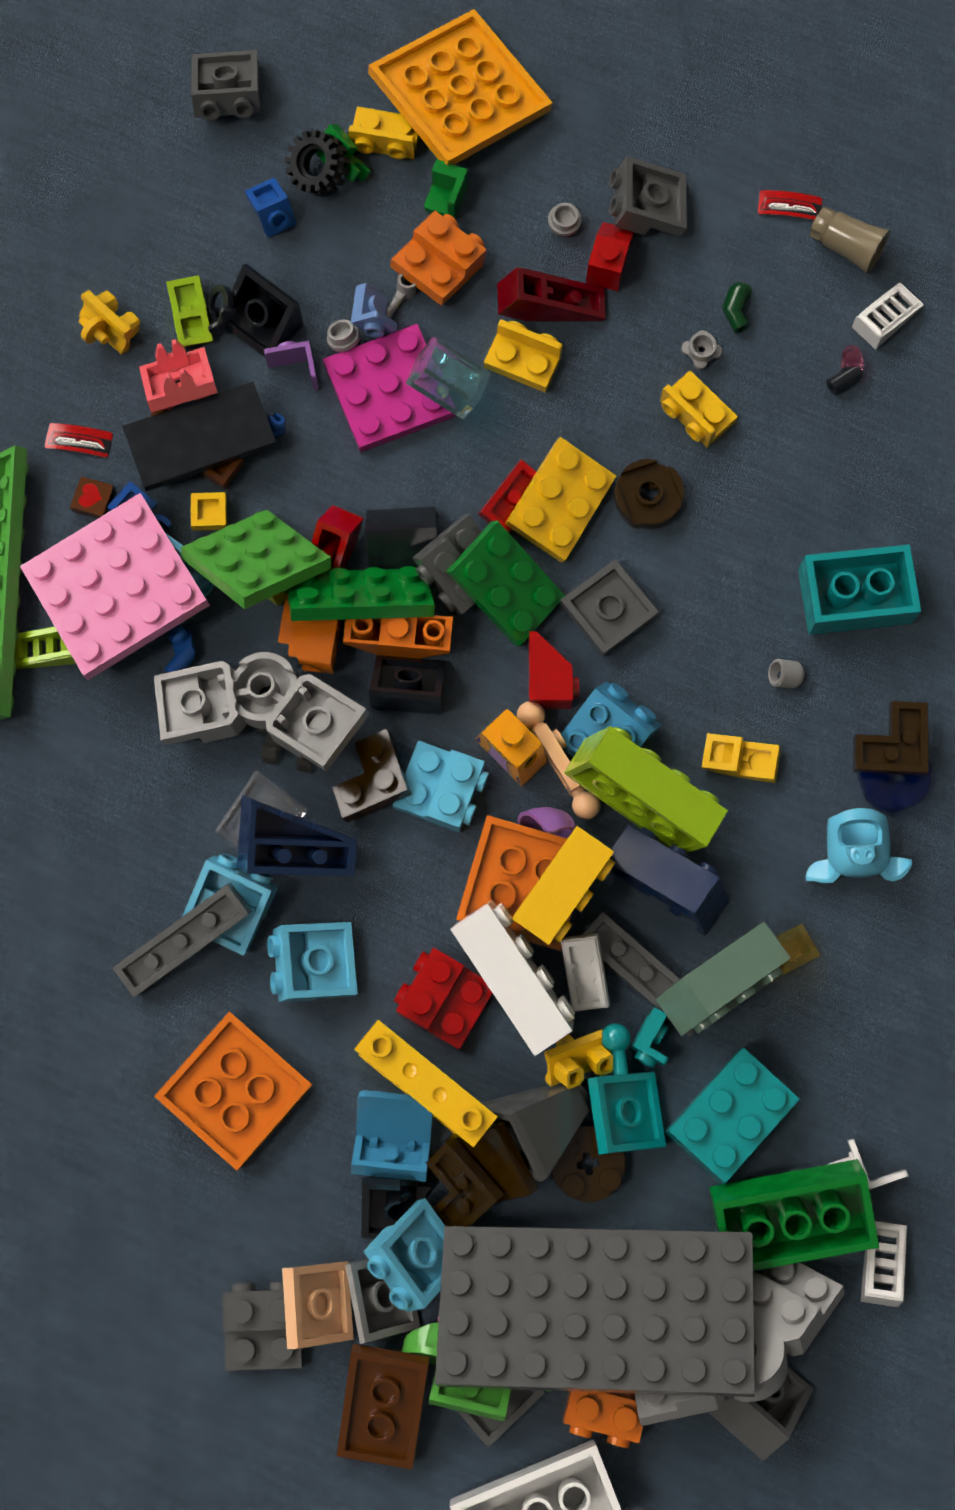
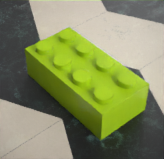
(646, 790)

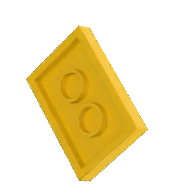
(560, 499)

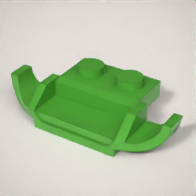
(476, 1401)

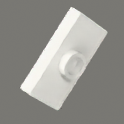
(585, 972)

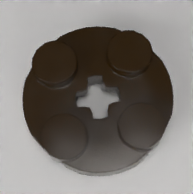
(639, 511)
(575, 1182)

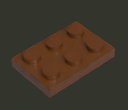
(382, 1406)

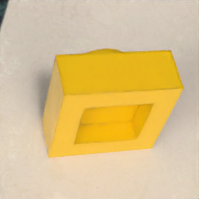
(208, 511)

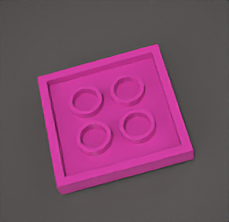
(375, 391)

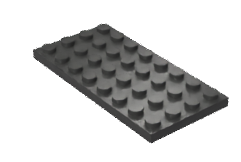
(597, 1311)

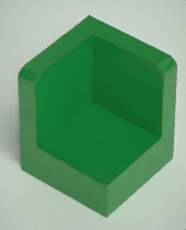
(447, 188)

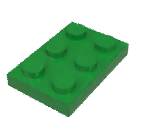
(505, 583)

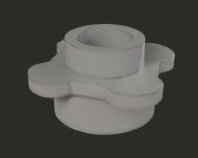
(706, 341)

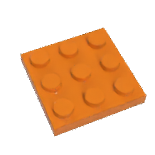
(507, 868)
(233, 1091)

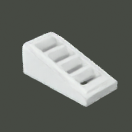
(870, 331)
(869, 1278)

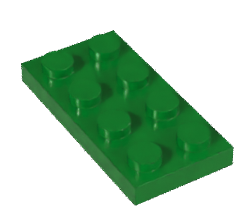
(361, 595)

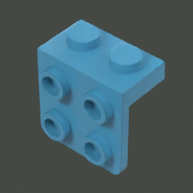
(608, 707)
(391, 1136)

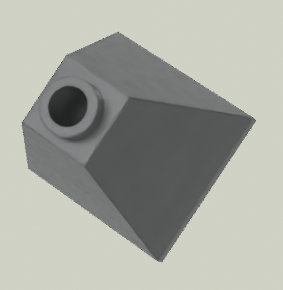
(541, 1123)

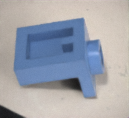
(370, 312)

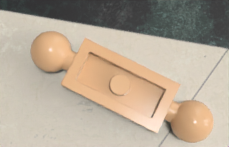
(532, 715)

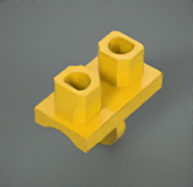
(103, 324)
(576, 1057)

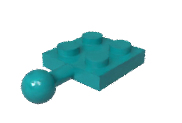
(625, 1104)

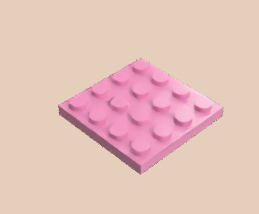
(114, 586)

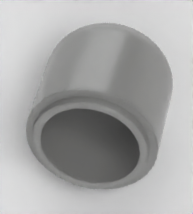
(791, 673)

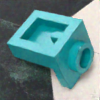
(651, 1031)

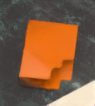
(311, 641)

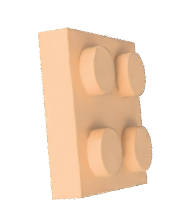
(317, 1305)

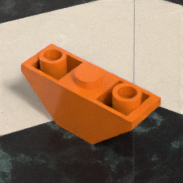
(400, 636)

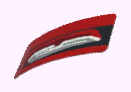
(789, 204)
(78, 439)

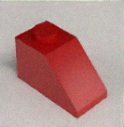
(609, 256)
(337, 535)
(550, 675)

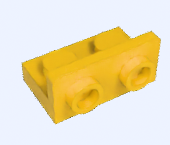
(383, 133)
(524, 355)
(697, 409)

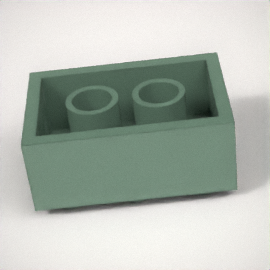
(724, 981)

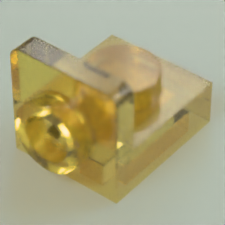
(799, 948)

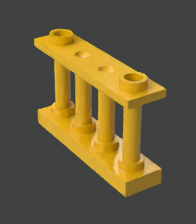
(425, 1083)

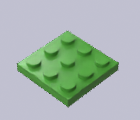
(255, 558)

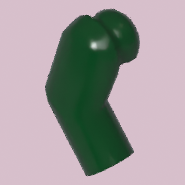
(733, 304)

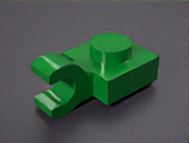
(356, 166)

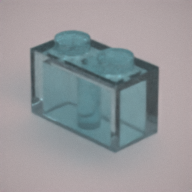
(448, 378)

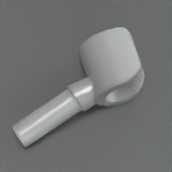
(402, 292)

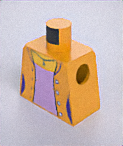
(512, 747)

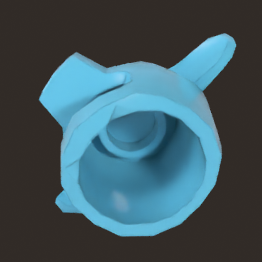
(858, 849)

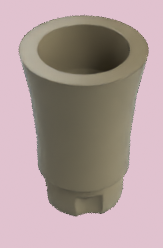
(850, 237)

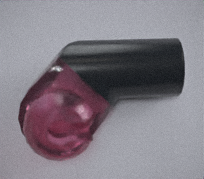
(851, 370)

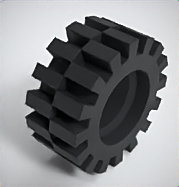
(301, 158)

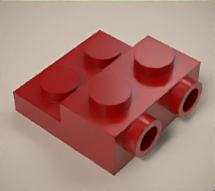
(443, 998)

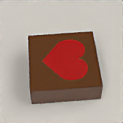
(92, 497)

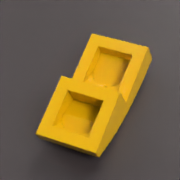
(740, 758)

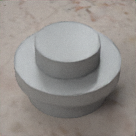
(564, 219)
(342, 335)

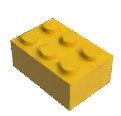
(564, 886)

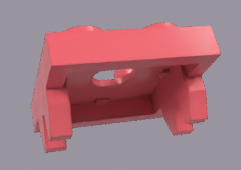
(189, 367)

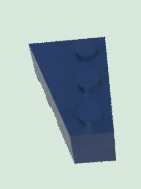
(290, 845)
(669, 877)

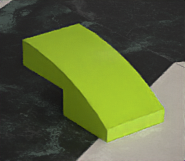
(189, 311)

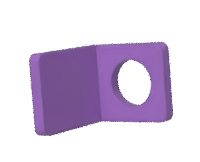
(289, 353)

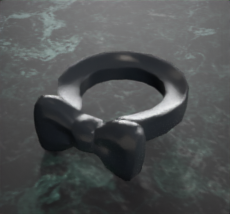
(226, 313)

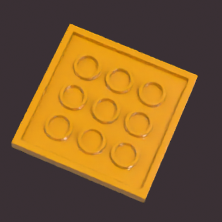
(460, 88)

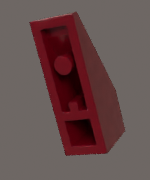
(546, 297)

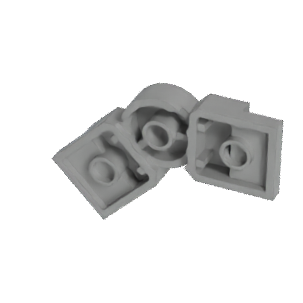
(219, 702)
(788, 1314)

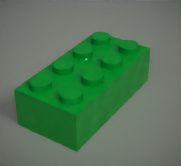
(799, 1213)

